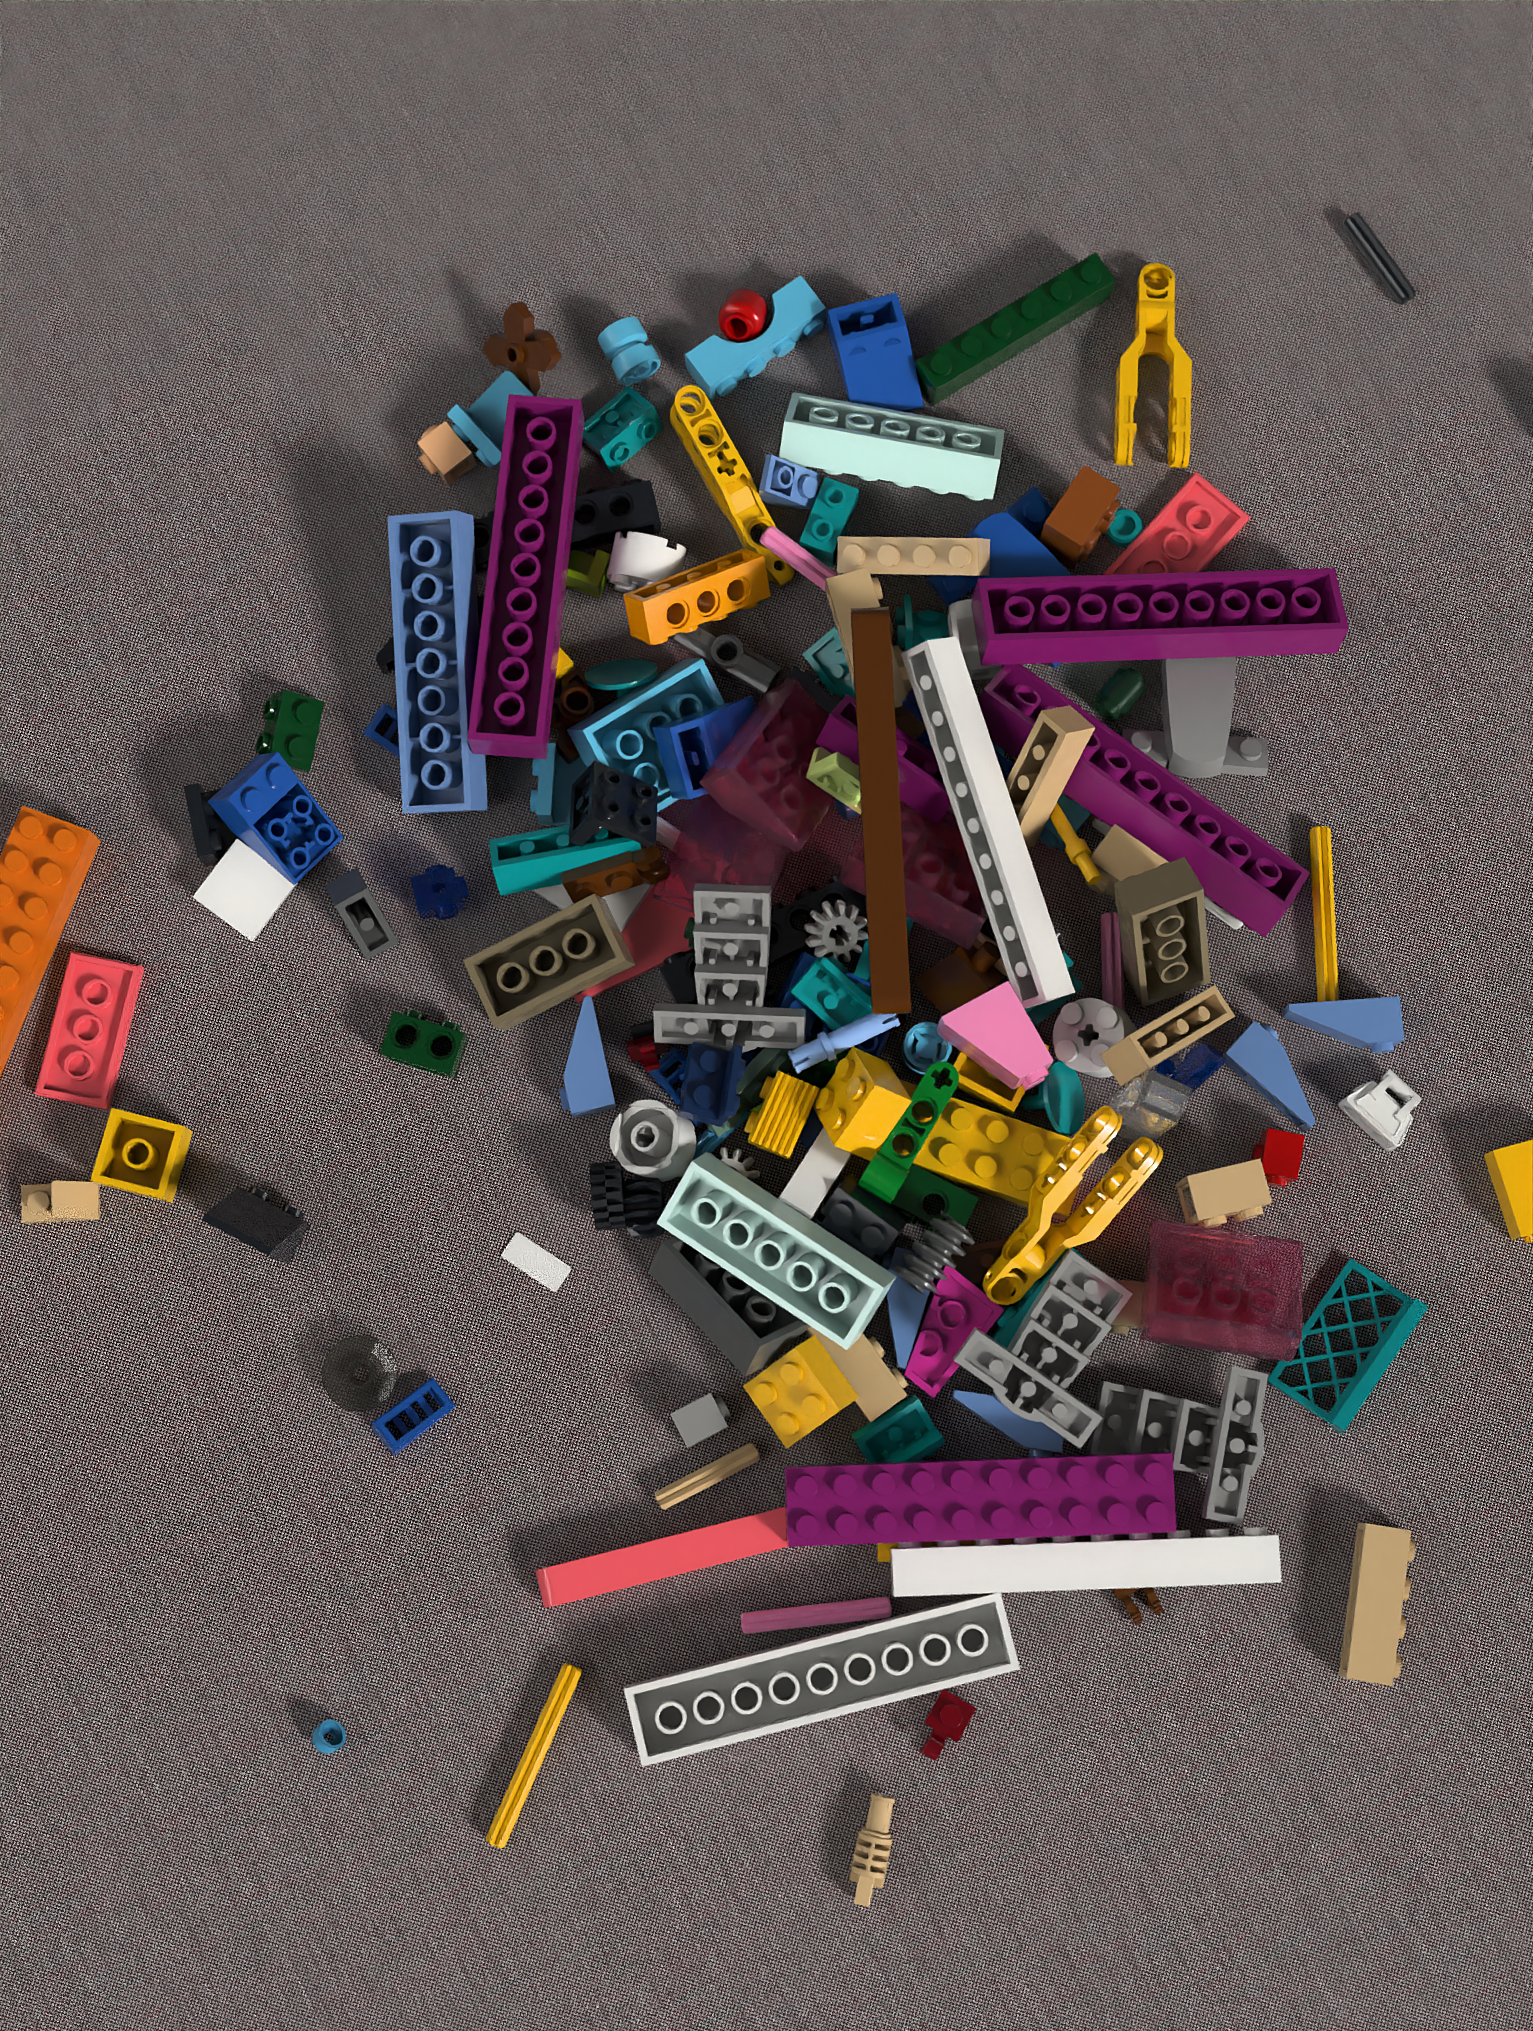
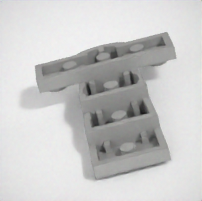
(1198, 722)
(730, 977)
(1051, 1348)
(1201, 1437)

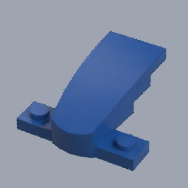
(1012, 548)

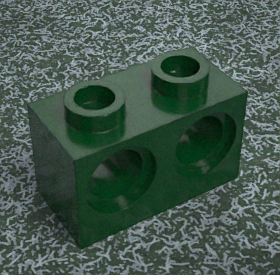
(420, 1052)

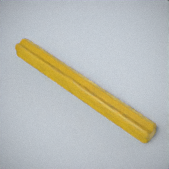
(1324, 914)
(533, 1755)

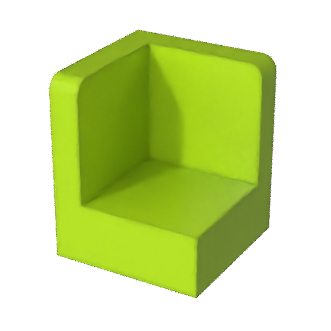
(588, 572)

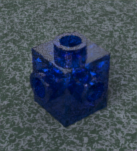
(435, 880)

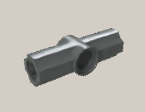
(747, 665)

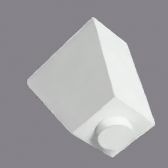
(815, 1176)

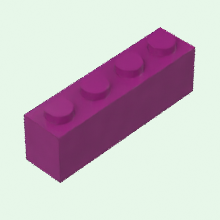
(918, 769)

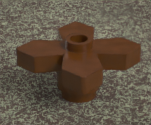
(523, 347)
(571, 708)

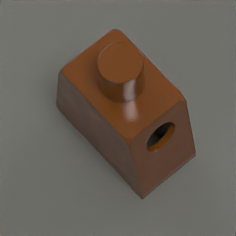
(961, 977)

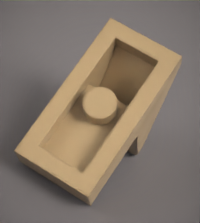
(60, 1202)

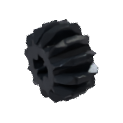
(643, 1206)

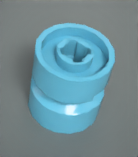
(626, 346)
(923, 1048)

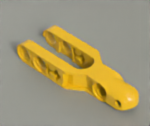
(1154, 337)
(733, 493)
(1040, 1243)

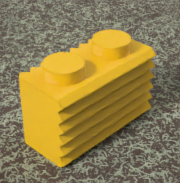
(782, 1114)

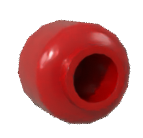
(743, 316)

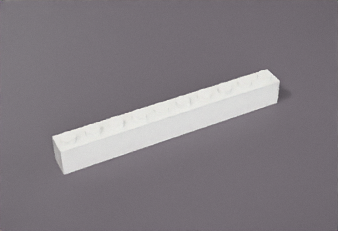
(987, 821)
(1086, 1564)

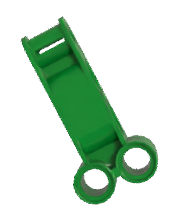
(888, 1168)

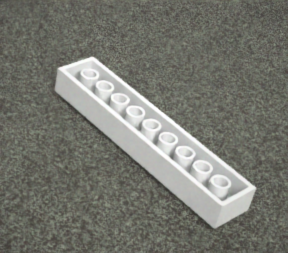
(820, 1678)

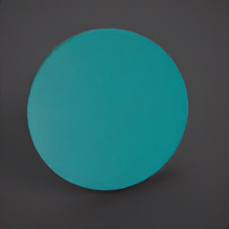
(621, 675)
(1061, 1097)

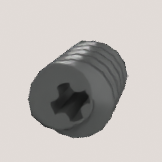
(934, 1254)

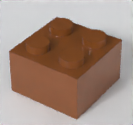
(1080, 516)

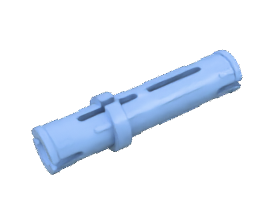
(841, 1039)

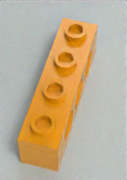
(648, 606)

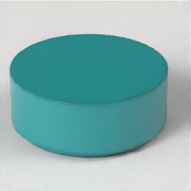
(1124, 528)

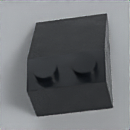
(259, 1223)

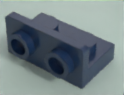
(711, 1084)

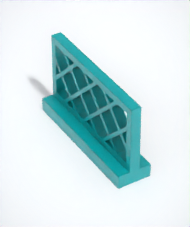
(1376, 1362)

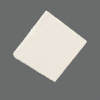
(244, 890)

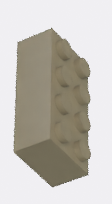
(1163, 931)
(549, 962)

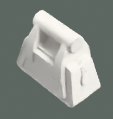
(1380, 1113)

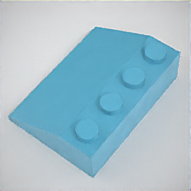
(623, 730)

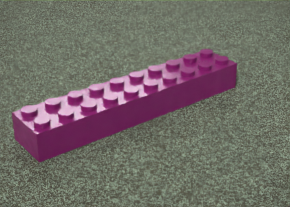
(526, 577)
(1158, 616)
(1152, 805)
(979, 1498)

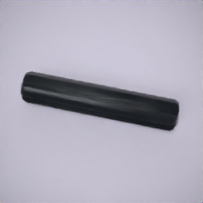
(1379, 258)

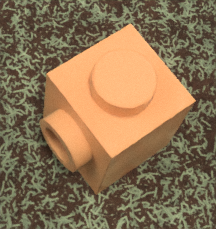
(445, 453)

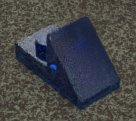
(1196, 1068)

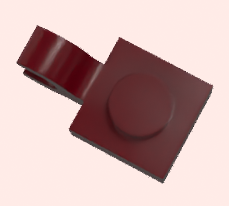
(646, 1052)
(948, 1719)

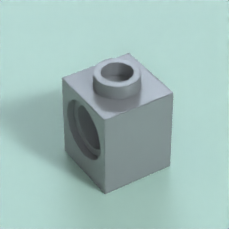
(701, 1419)

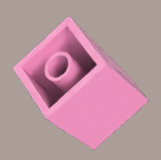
(998, 1037)

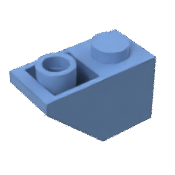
(788, 484)

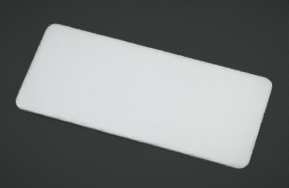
(536, 1262)

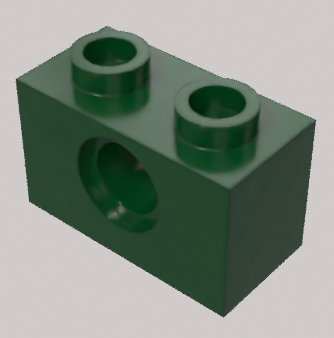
(921, 1184)

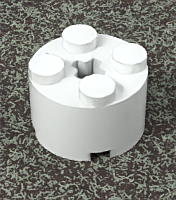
(642, 561)
(1079, 1024)
(648, 1122)

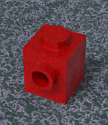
(1279, 1156)

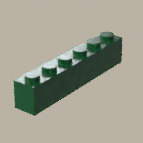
(1014, 328)

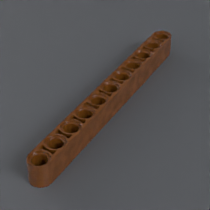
(880, 811)

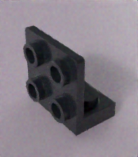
(613, 802)
(209, 831)

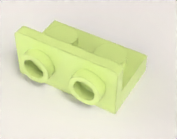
(836, 776)

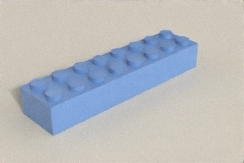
(435, 660)

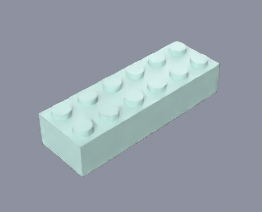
(892, 446)
(776, 1250)

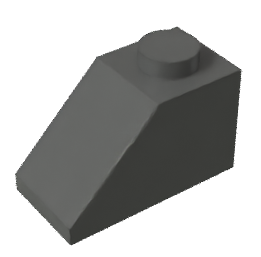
(361, 914)

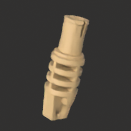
(872, 1849)

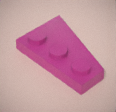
(946, 1325)

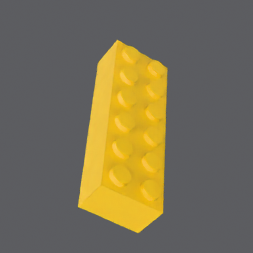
(985, 1151)

